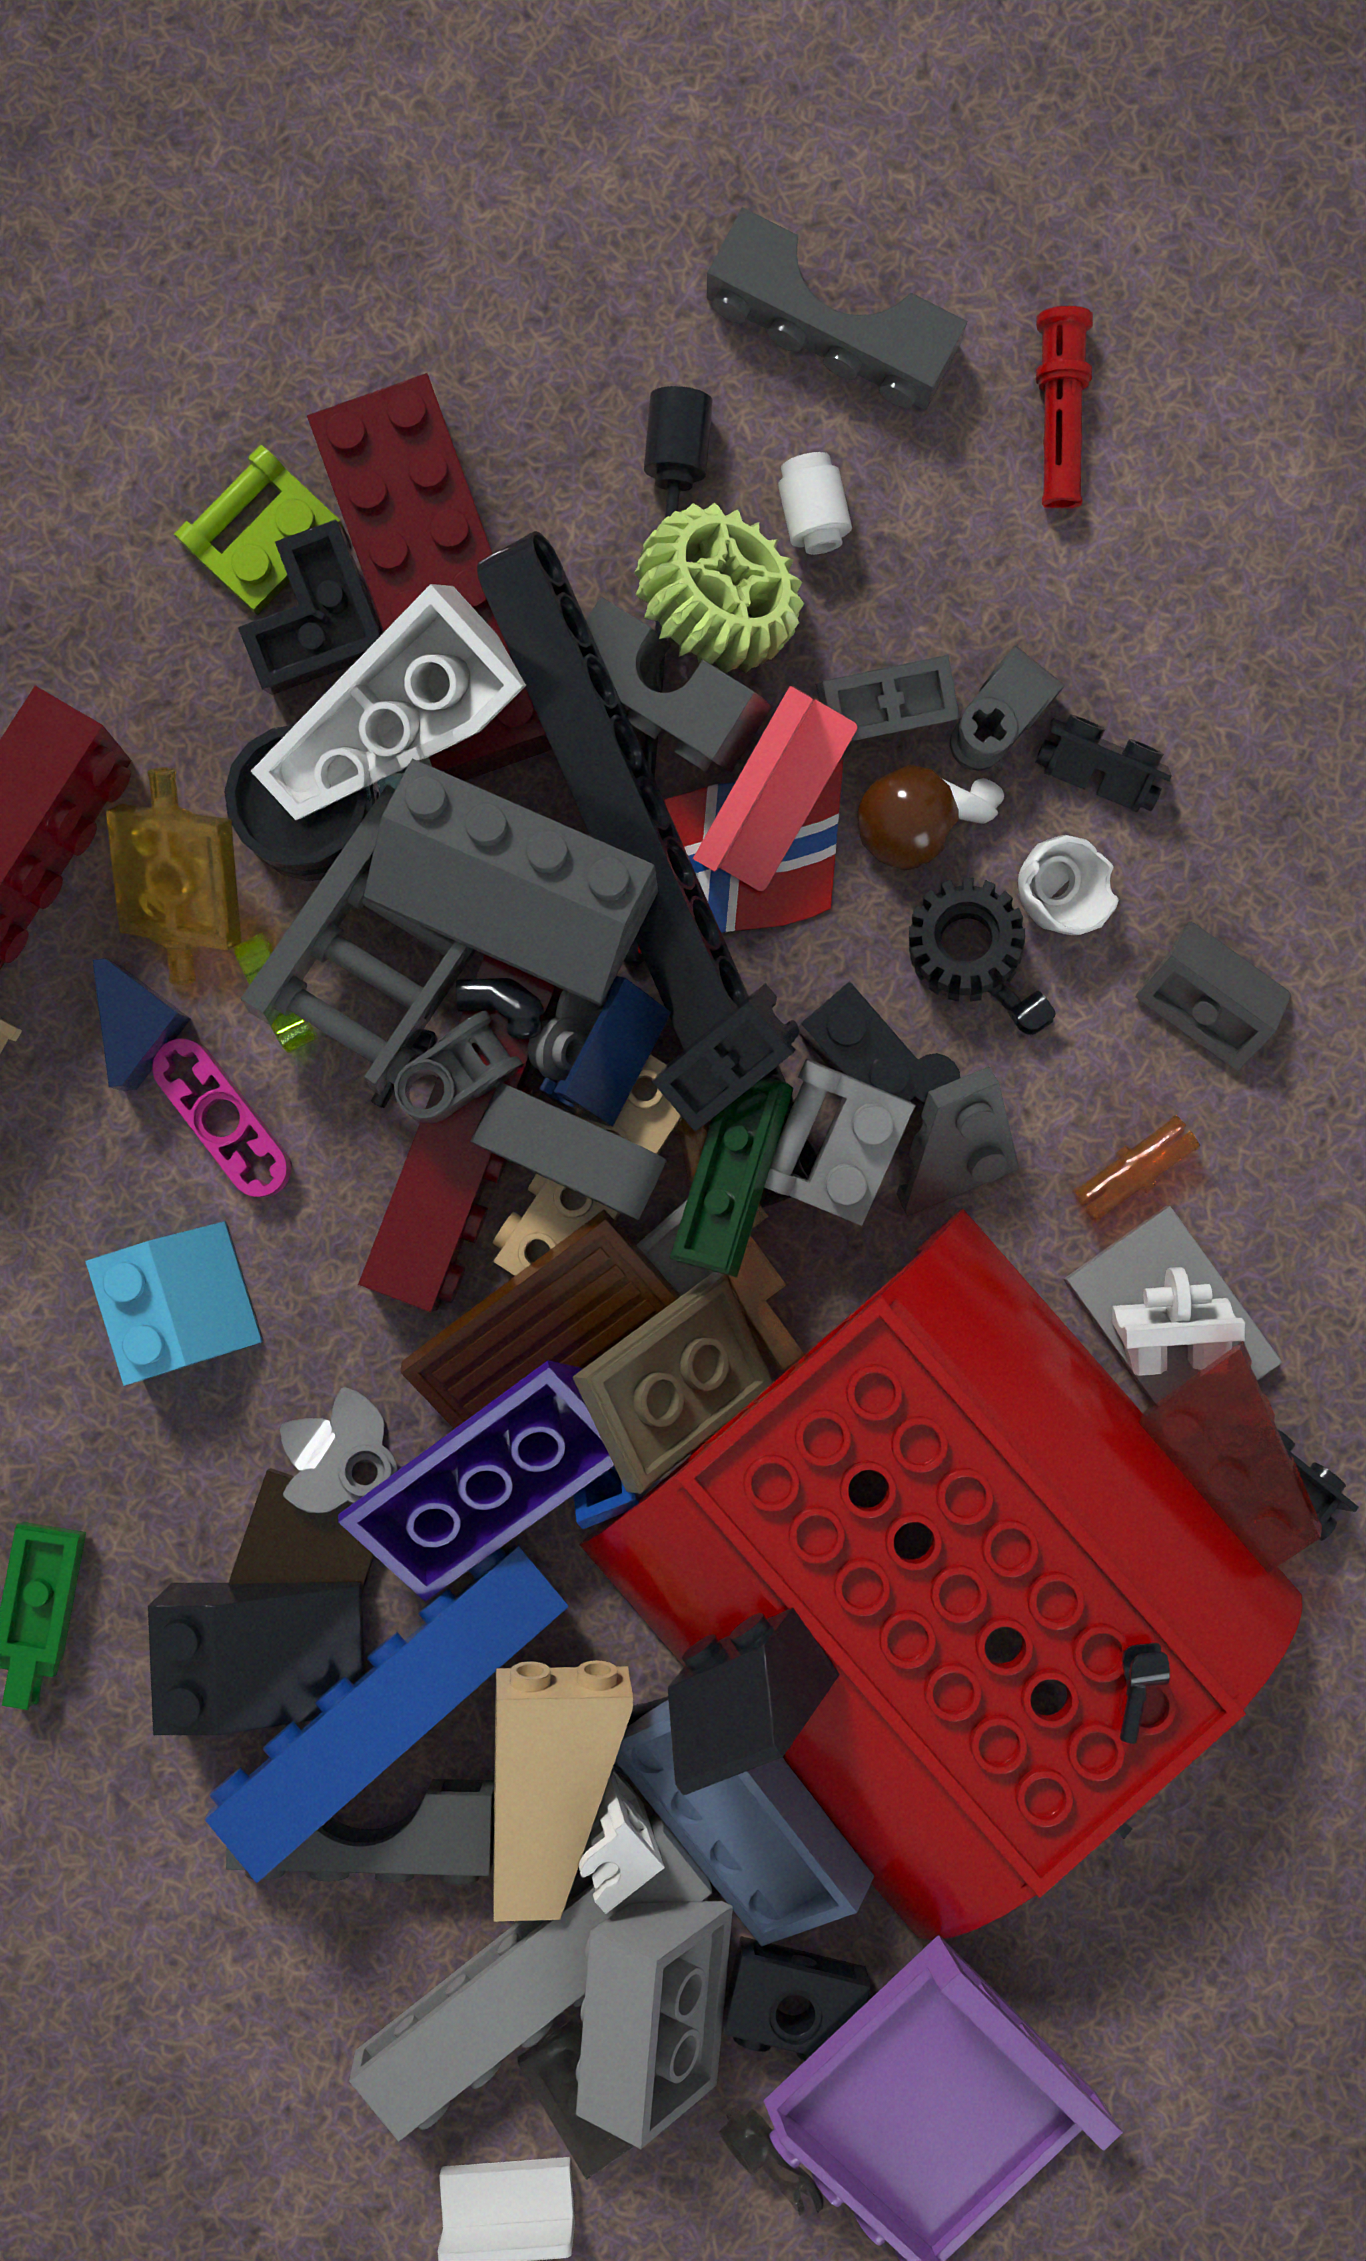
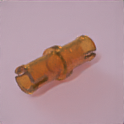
(1136, 1168)

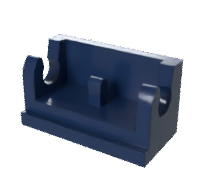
(611, 1055)

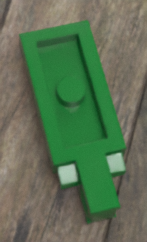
(37, 1607)

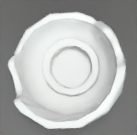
(1088, 897)

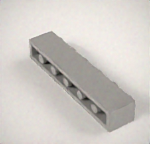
(499, 2001)

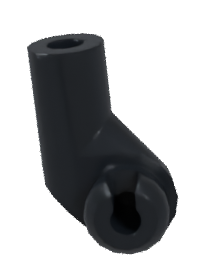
(507, 998)

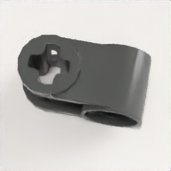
(1007, 706)
(459, 1069)

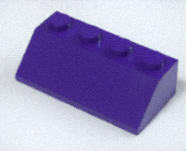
(482, 1482)

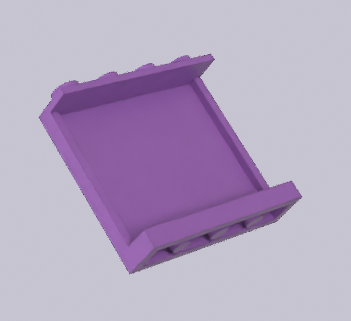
(932, 2108)

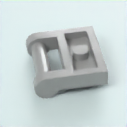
(853, 1150)

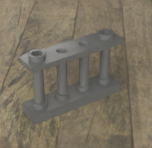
(318, 936)

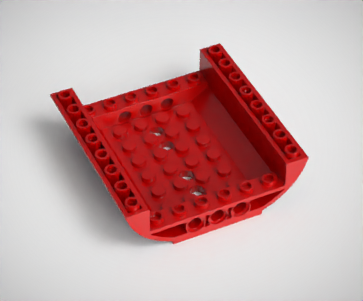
(1040, 1521)

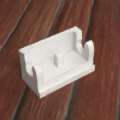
(620, 1846)

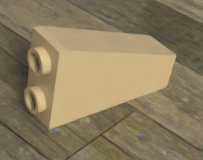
(551, 1768)

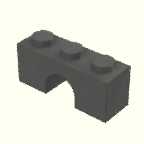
(708, 715)

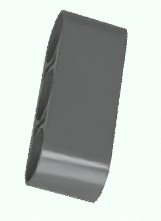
(569, 1151)

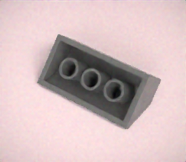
(508, 882)

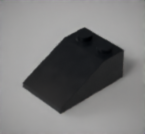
(250, 1653)

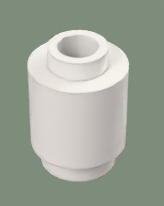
(814, 503)

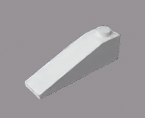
(409, 696)

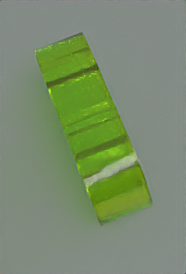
(291, 1029)

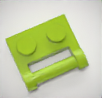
(252, 561)

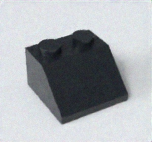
(744, 1698)

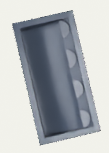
(751, 1836)

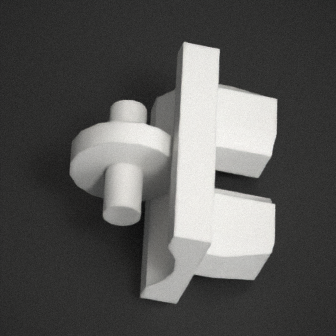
(1176, 1317)

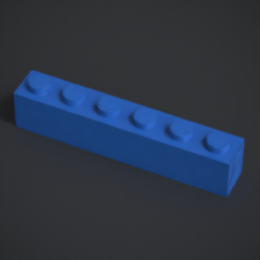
(384, 1712)

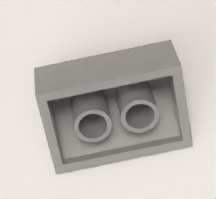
(652, 2015)

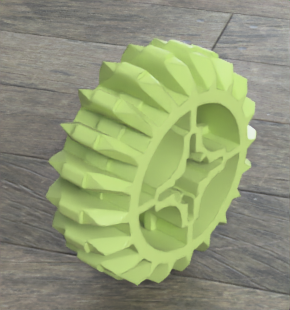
(709, 599)

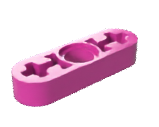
(180, 1090)

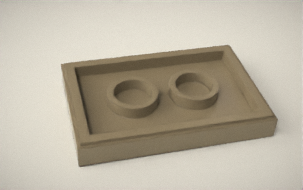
(673, 1382)

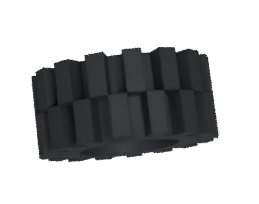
(961, 903)

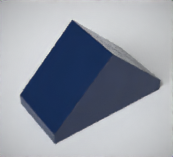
(132, 1024)

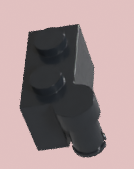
(863, 1046)

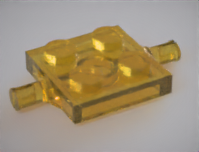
(174, 876)

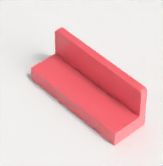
(776, 789)

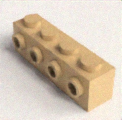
(558, 1211)

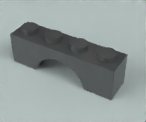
(897, 349)
(443, 1836)

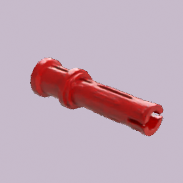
(1062, 379)

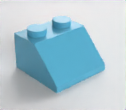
(173, 1302)

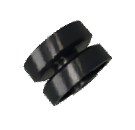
(290, 846)

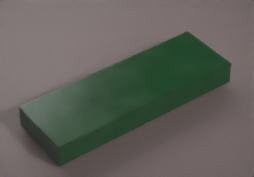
(731, 1179)

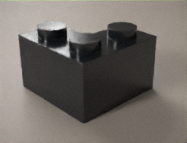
(329, 624)

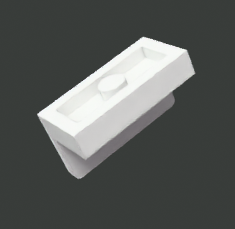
(507, 2211)

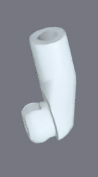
(979, 803)

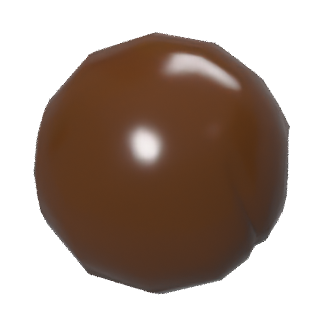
(907, 817)

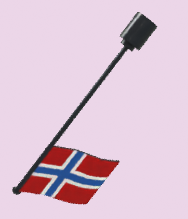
(804, 880)

